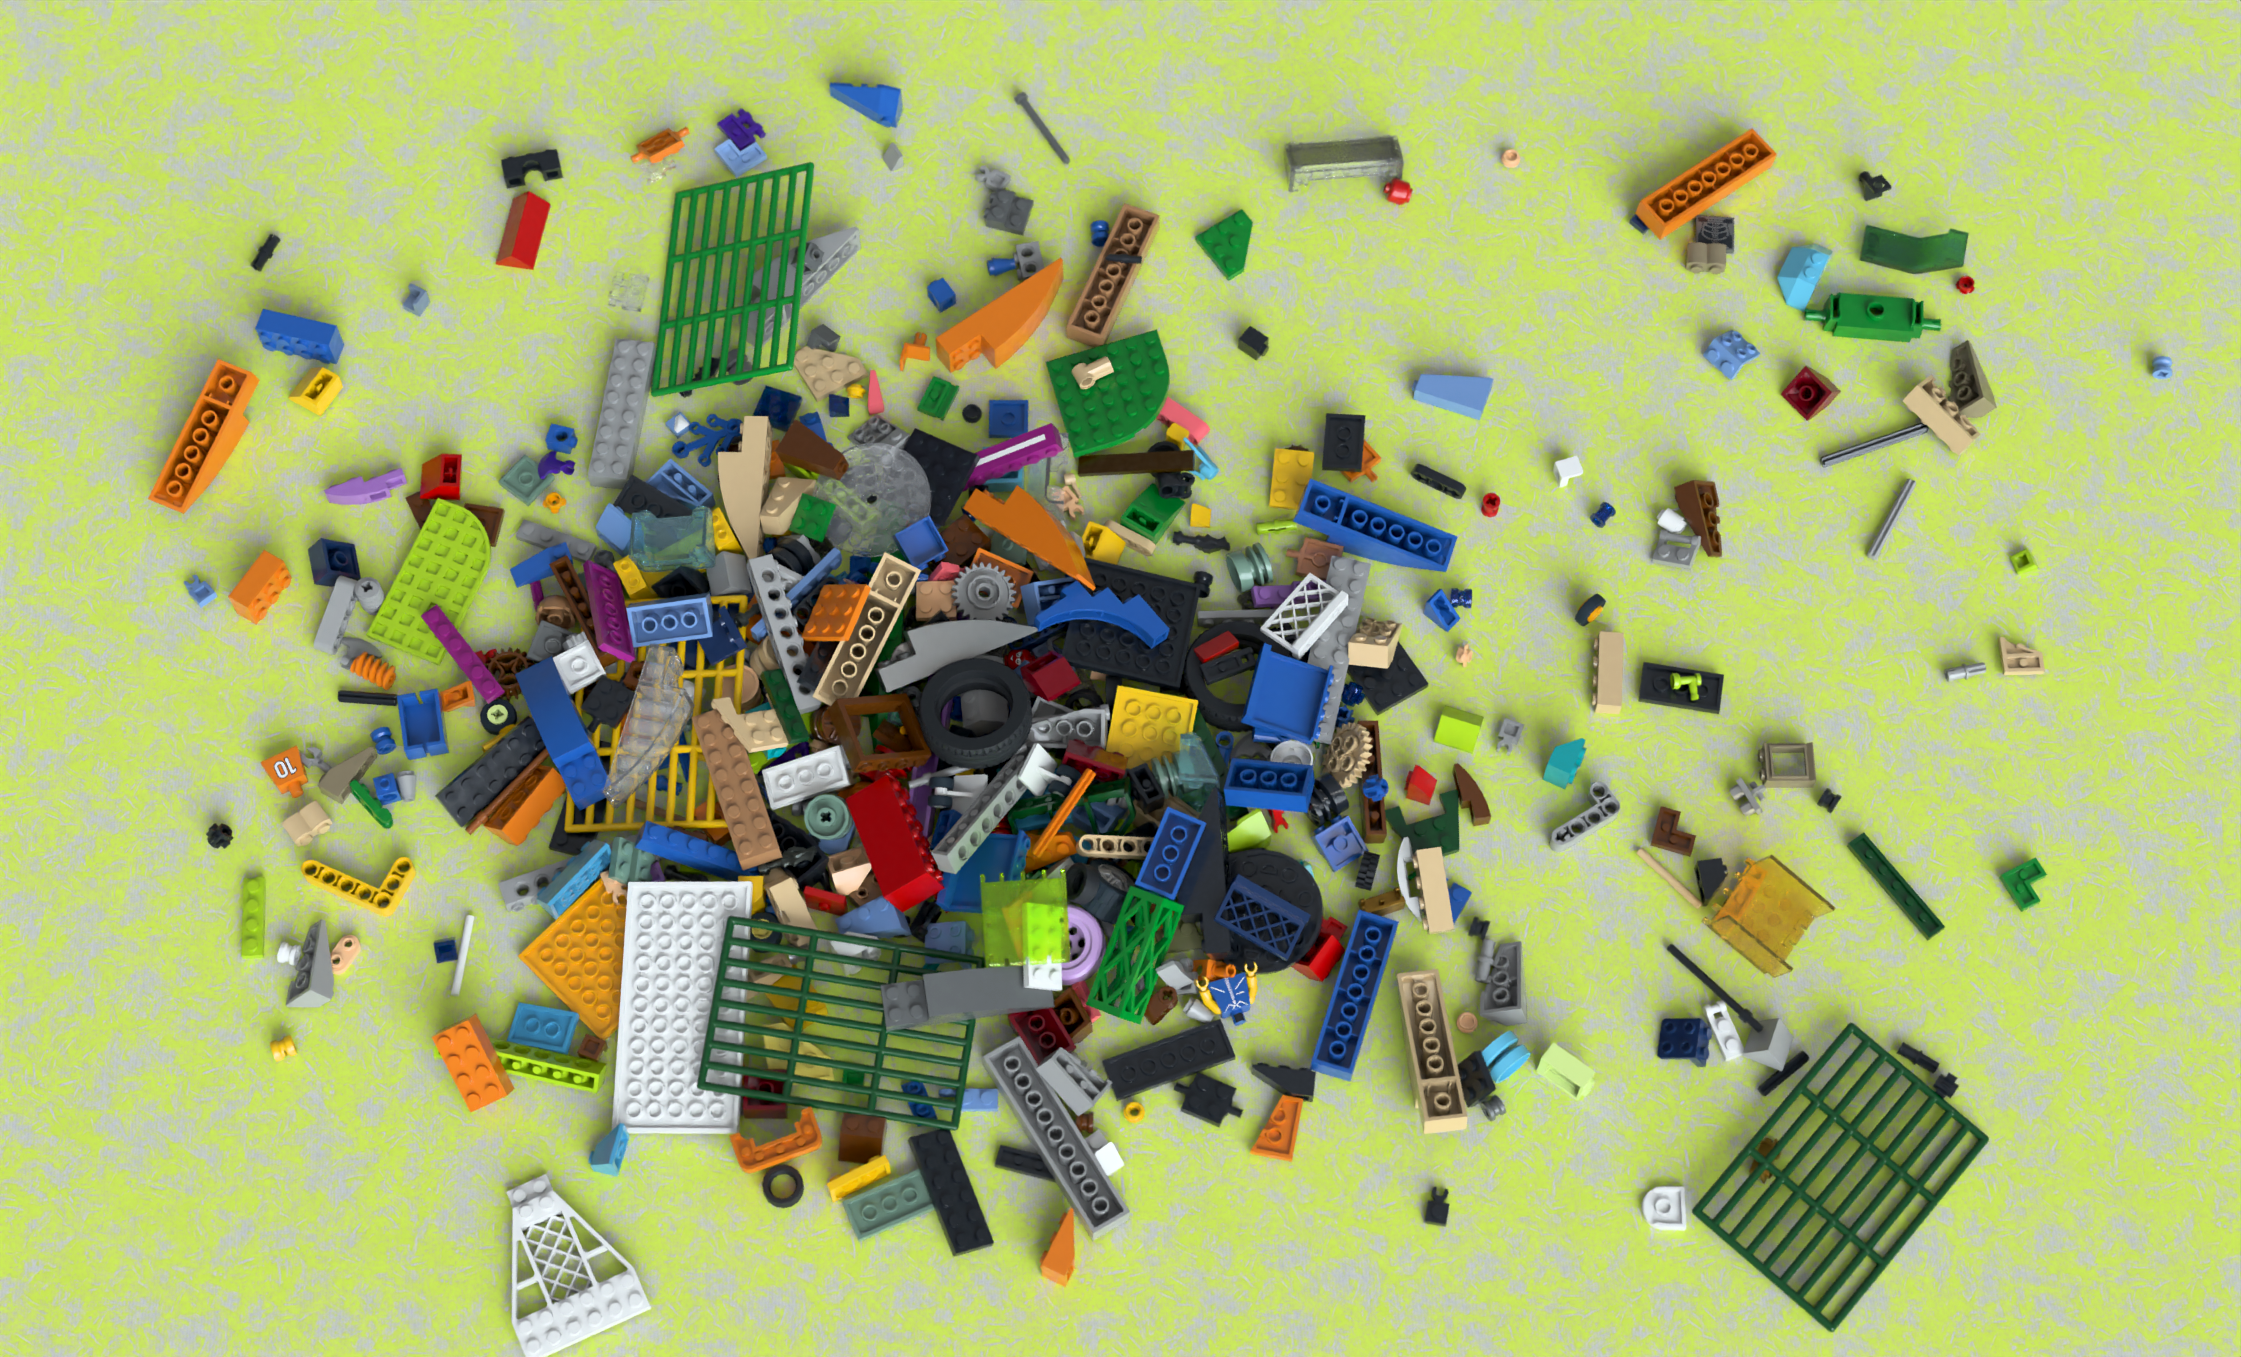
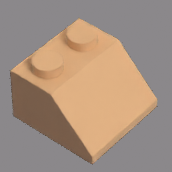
(848, 869)

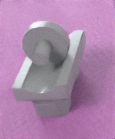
(1741, 790)

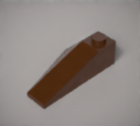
(1699, 504)

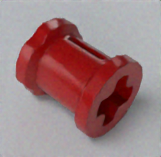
(1490, 505)

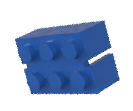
(422, 724)

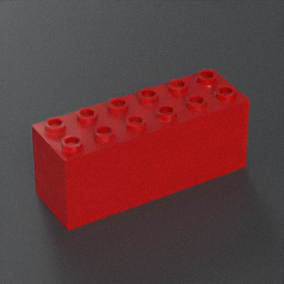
(895, 843)

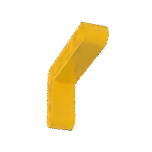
(359, 888)

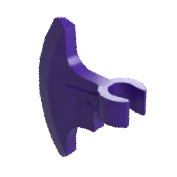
(550, 464)

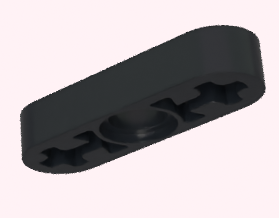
(1438, 481)

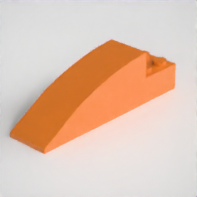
(1003, 324)
(206, 438)
(1032, 528)

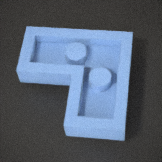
(740, 161)

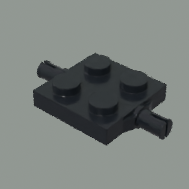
(608, 702)
(1208, 1099)

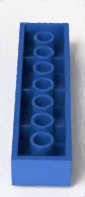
(1354, 995)

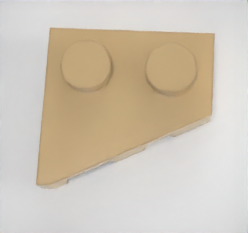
(2019, 659)

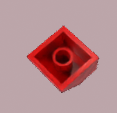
(1320, 958)

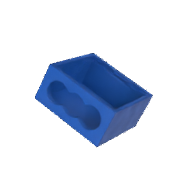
(921, 543)

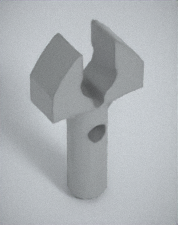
(315, 762)

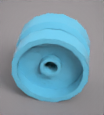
(1504, 1056)

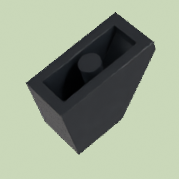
(1710, 877)

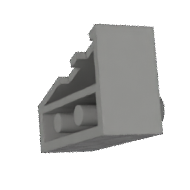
(1072, 1081)

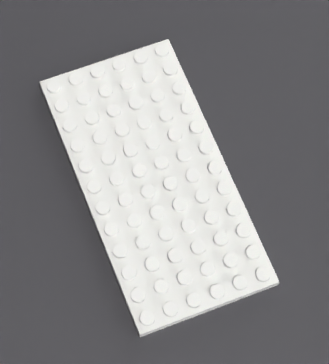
(666, 1003)

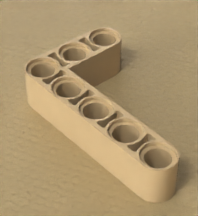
(1117, 847)

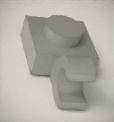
(1191, 988)

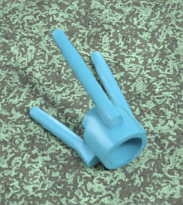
(1208, 468)

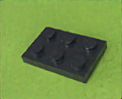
(1343, 442)

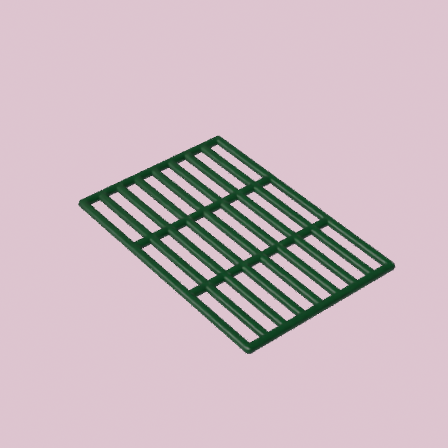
(801, 1016)
(1815, 1206)

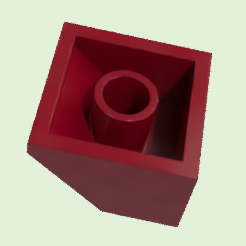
(760, 1108)

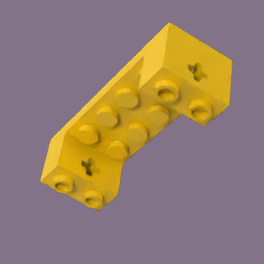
(639, 582)

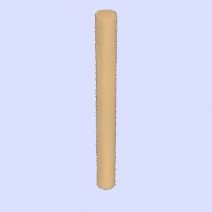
(1669, 878)

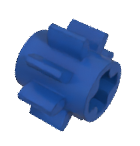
(1344, 713)
(1375, 787)

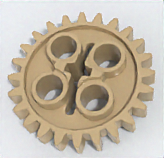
(1347, 754)

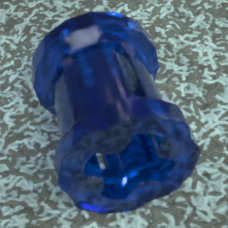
(1602, 514)

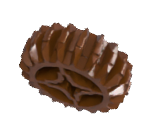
(508, 663)

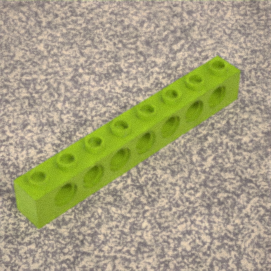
(548, 1066)

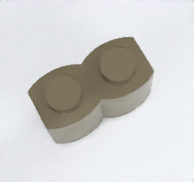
(1706, 257)

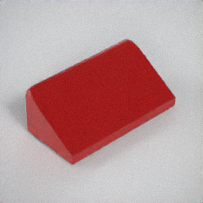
(1216, 647)

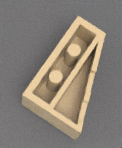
(783, 502)
(790, 907)

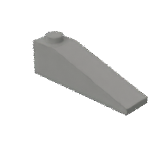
(1084, 724)

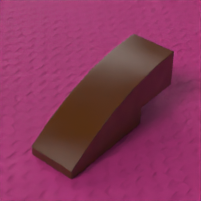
(1471, 796)

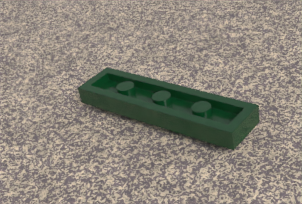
(784, 706)

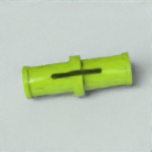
(1276, 526)

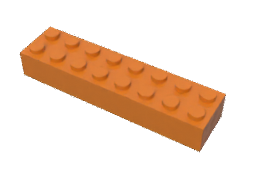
(1706, 184)

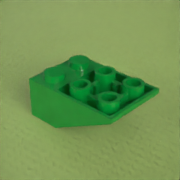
(1151, 514)

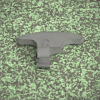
(357, 647)
(1248, 748)

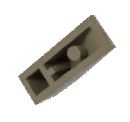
(337, 780)

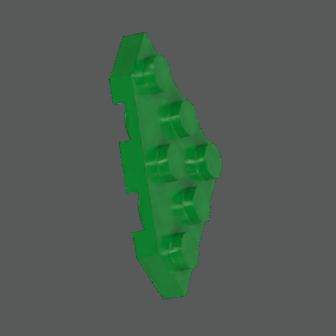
(1228, 243)

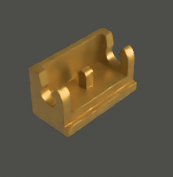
(1383, 903)

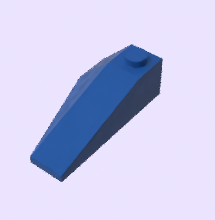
(877, 103)

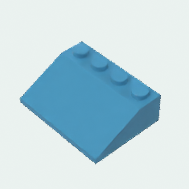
(575, 878)

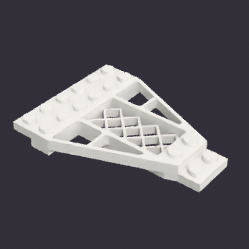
(575, 1315)

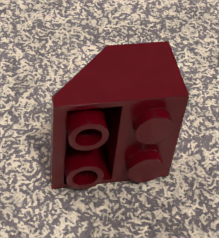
(1049, 676)

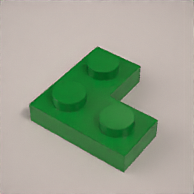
(2019, 882)

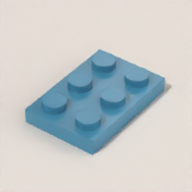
(543, 1027)

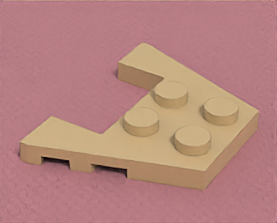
(754, 730)

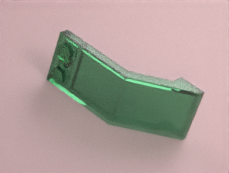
(1913, 253)

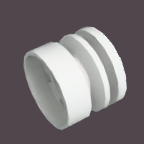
(1292, 752)

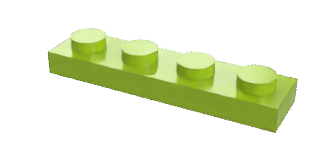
(253, 917)

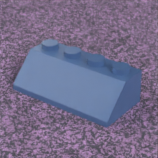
(670, 619)

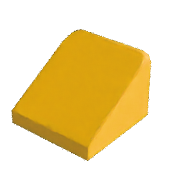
(1176, 434)
(1200, 516)

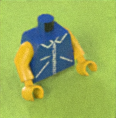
(1230, 995)

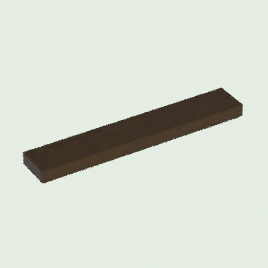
(1136, 463)

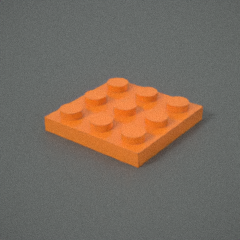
(836, 612)

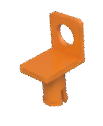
(915, 351)
(1214, 970)

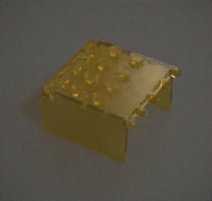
(1766, 914)

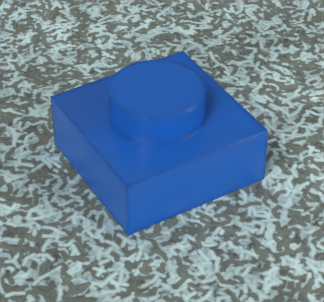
(860, 563)

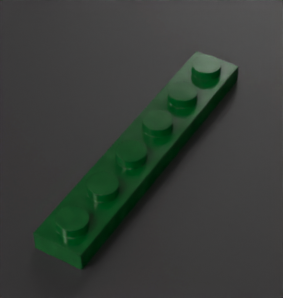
(1202, 731)
(1895, 886)

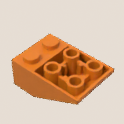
(1060, 1259)

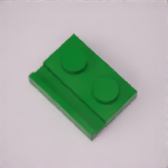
(938, 398)

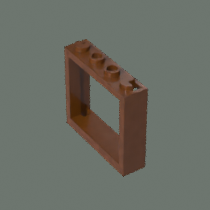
(900, 703)

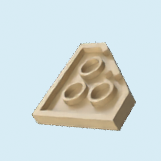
(827, 371)

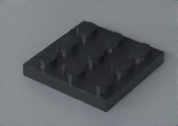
(1389, 686)

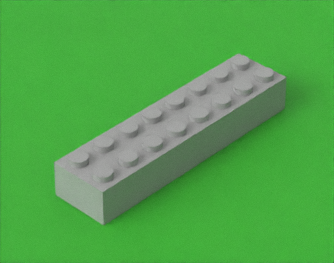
(622, 413)

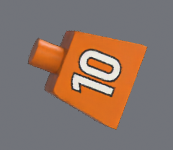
(287, 771)

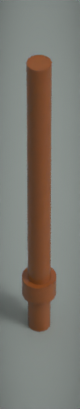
(483, 816)

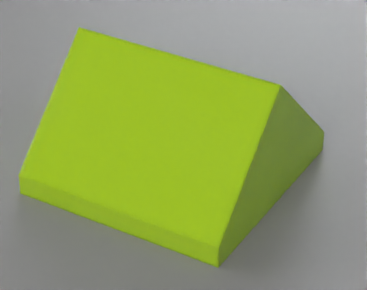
(1458, 729)

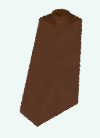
(810, 452)

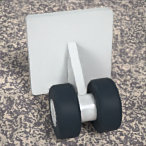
(1039, 772)
(965, 791)

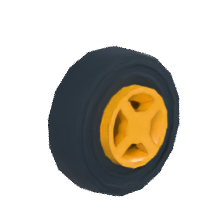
(1590, 609)

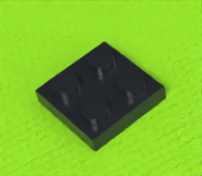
(1475, 1079)

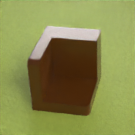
(592, 1048)

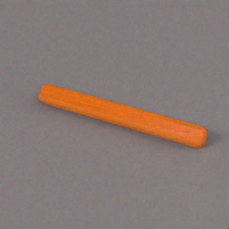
(1063, 813)

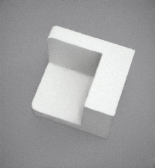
(1566, 469)

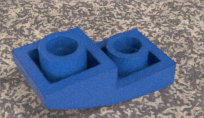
(918, 1109)

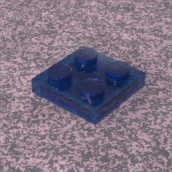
(779, 407)

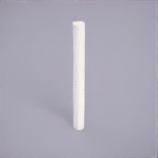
(462, 955)

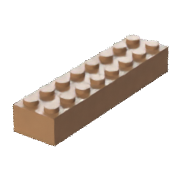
(1112, 280)
(737, 791)

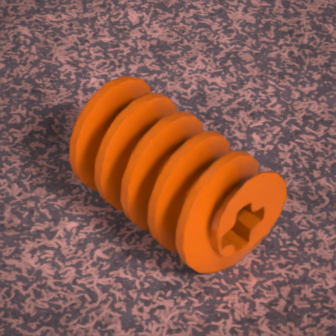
(374, 671)

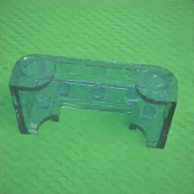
(672, 541)
(1196, 770)

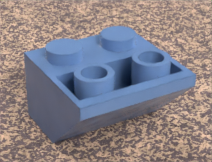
(615, 529)

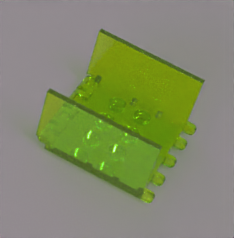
(1024, 920)

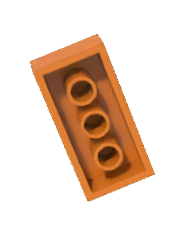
(473, 1063)

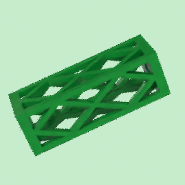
(1125, 948)

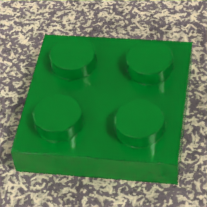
(812, 517)

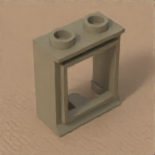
(1787, 781)

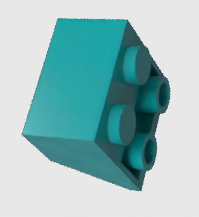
(1564, 763)

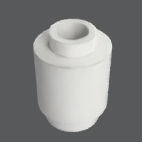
(1671, 521)

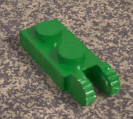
(371, 804)

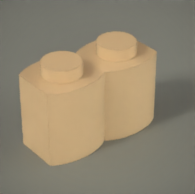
(307, 824)

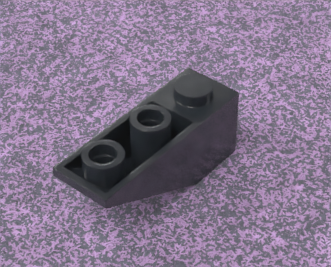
(1287, 1081)

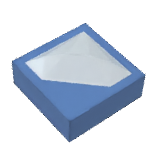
(678, 425)

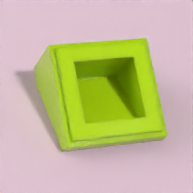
(2023, 561)

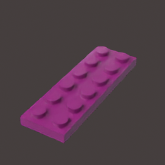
(608, 611)

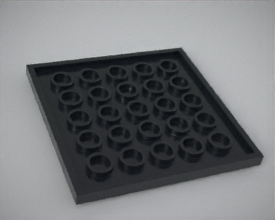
(1122, 654)

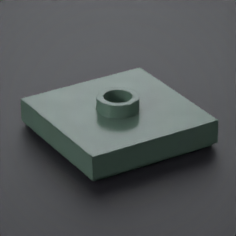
(524, 480)
(1008, 550)

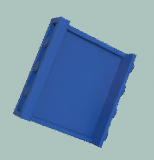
(1287, 696)
(995, 855)

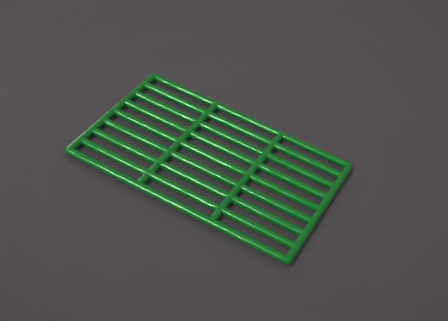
(730, 310)

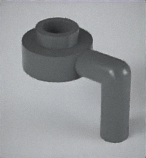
(605, 559)

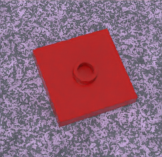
(825, 901)

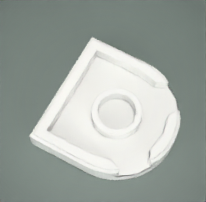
(1665, 1208)

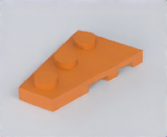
(1060, 847)

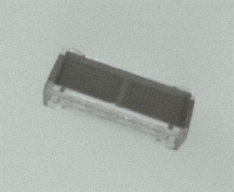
(1342, 159)

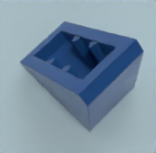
(1441, 611)

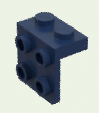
(1685, 1040)

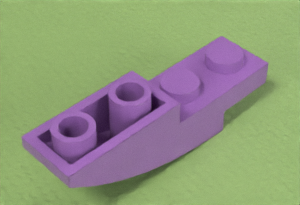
(358, 492)
(1275, 595)

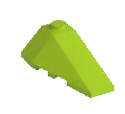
(1249, 833)

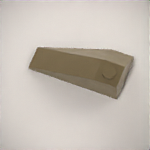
(1969, 384)

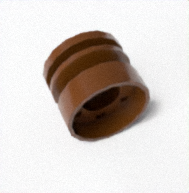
(824, 729)

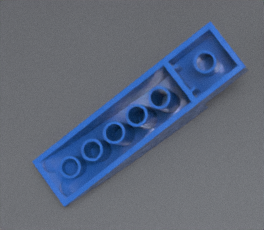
(1373, 530)
(563, 732)

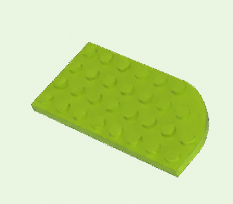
(441, 569)

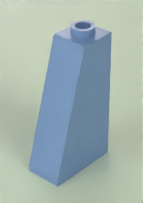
(1454, 393)

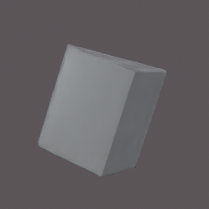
(729, 575)
(1769, 1045)

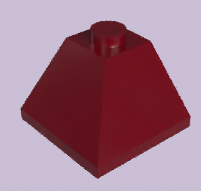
(1810, 392)

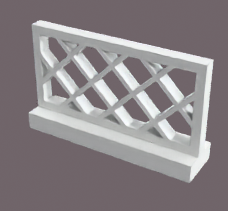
(1320, 621)

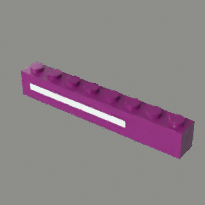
(1015, 454)

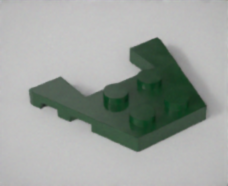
(1432, 832)

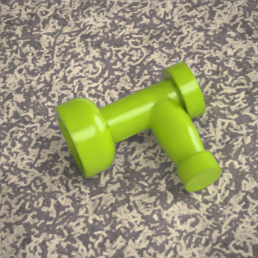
(1693, 681)

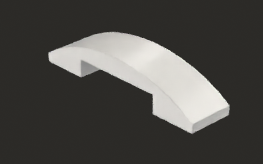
(1405, 856)

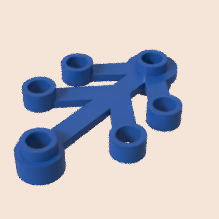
(711, 438)

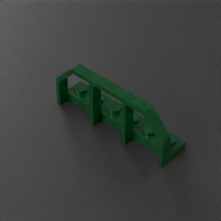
(1094, 793)

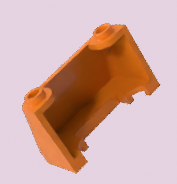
(805, 1140)

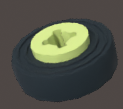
(506, 716)

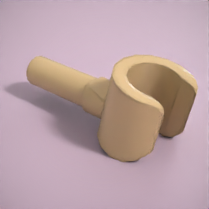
(1070, 479)

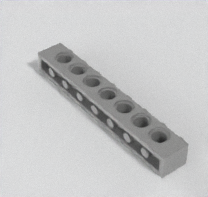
(768, 566)
(982, 816)
(532, 880)

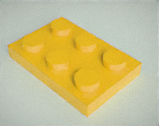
(1290, 475)
(858, 1177)

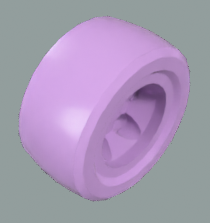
(1091, 954)

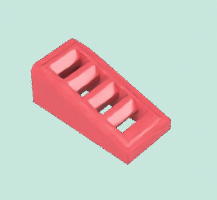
(875, 400)

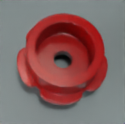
(1968, 281)

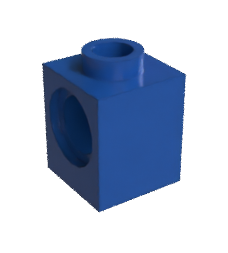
(941, 295)
(557, 432)
(387, 789)

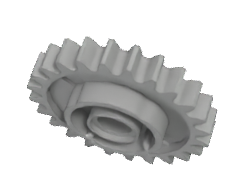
(987, 580)

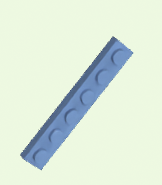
(803, 588)

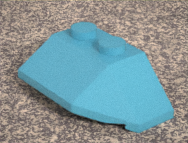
(1802, 273)

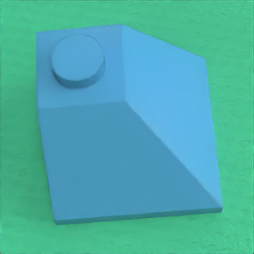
(610, 1151)

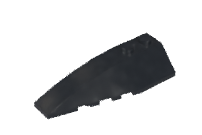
(787, 836)

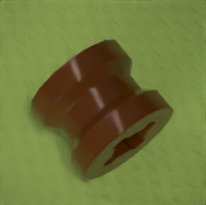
(1085, 1122)

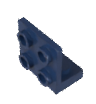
(725, 640)

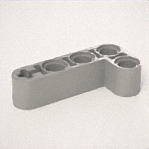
(336, 616)
(1582, 822)

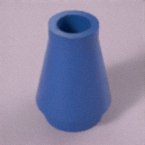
(1000, 265)

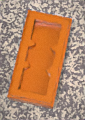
(777, 466)

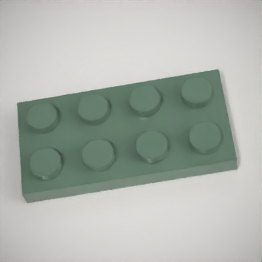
(888, 1205)

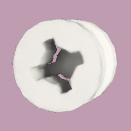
(289, 953)

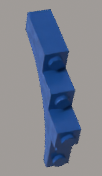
(1104, 606)

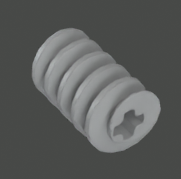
(369, 594)

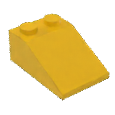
(792, 1003)

